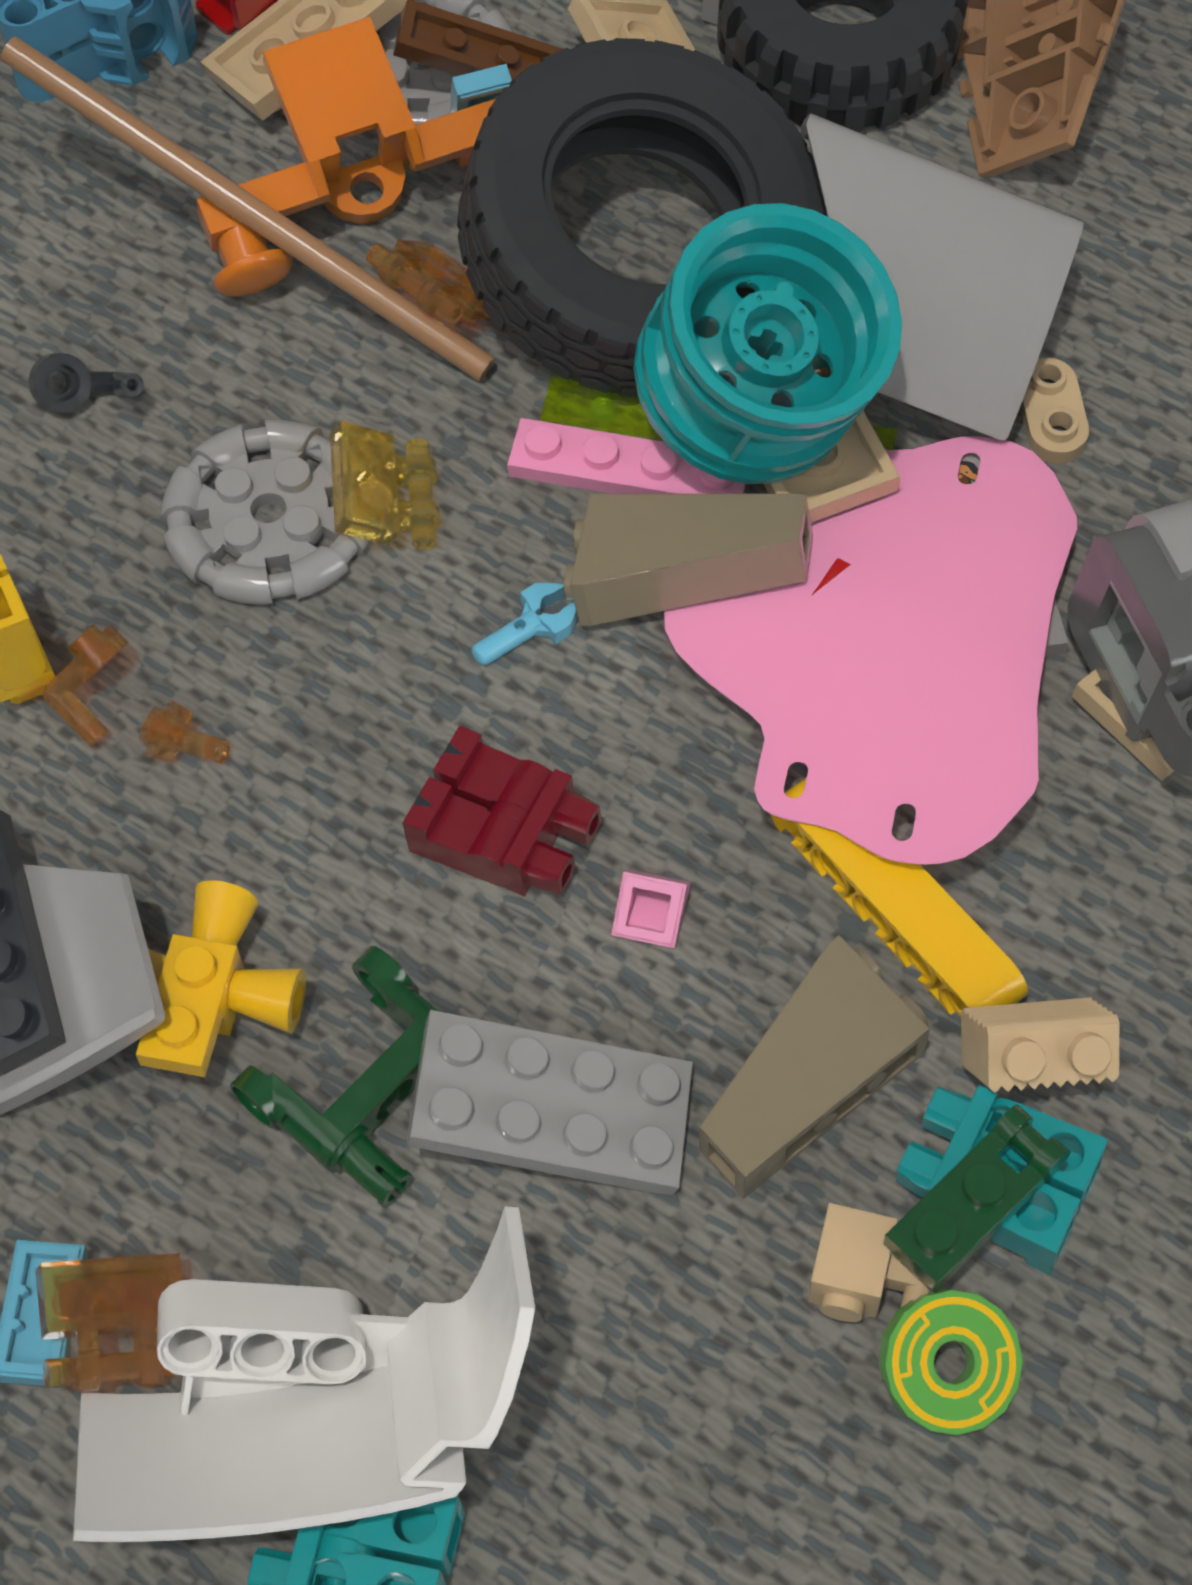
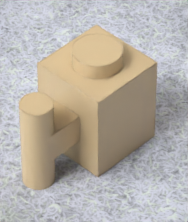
(856, 1266)

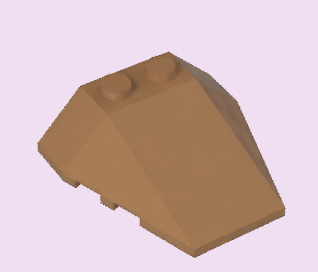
(1032, 74)

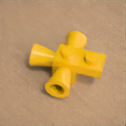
(207, 984)

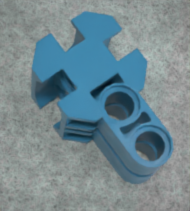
(99, 36)

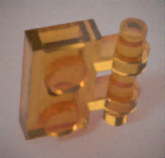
(431, 278)
(102, 1299)

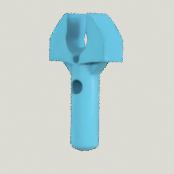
(530, 623)

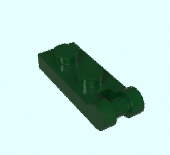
(974, 1199)

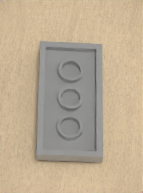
(550, 1103)

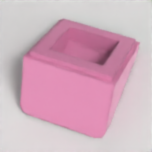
(650, 908)

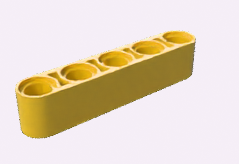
(912, 918)

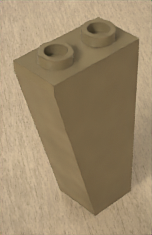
(683, 551)
(813, 1067)

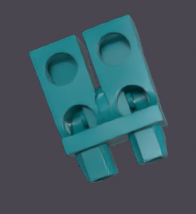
(1047, 1218)
(383, 1549)

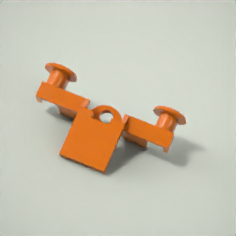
(331, 91)

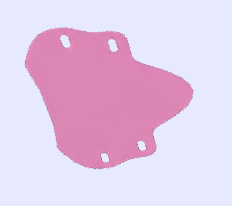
(909, 664)

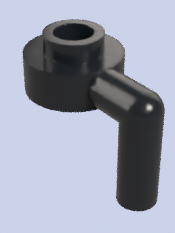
(79, 383)

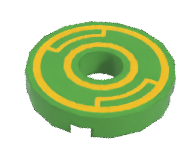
(990, 1368)

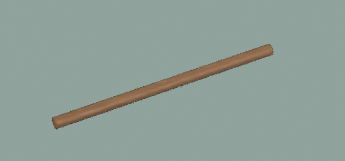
(246, 208)

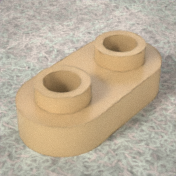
(1051, 406)

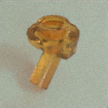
(169, 732)

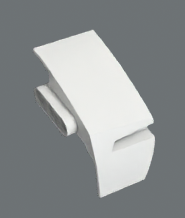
(303, 1406)

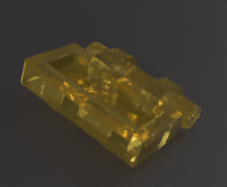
(367, 481)

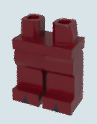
(499, 817)

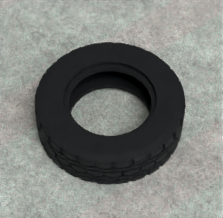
(594, 104)

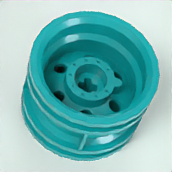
(746, 385)

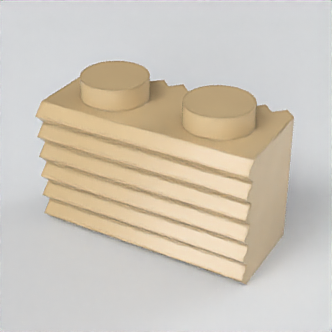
(1040, 1043)

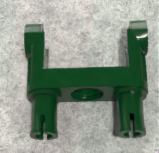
(343, 1132)

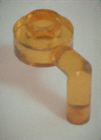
(91, 653)

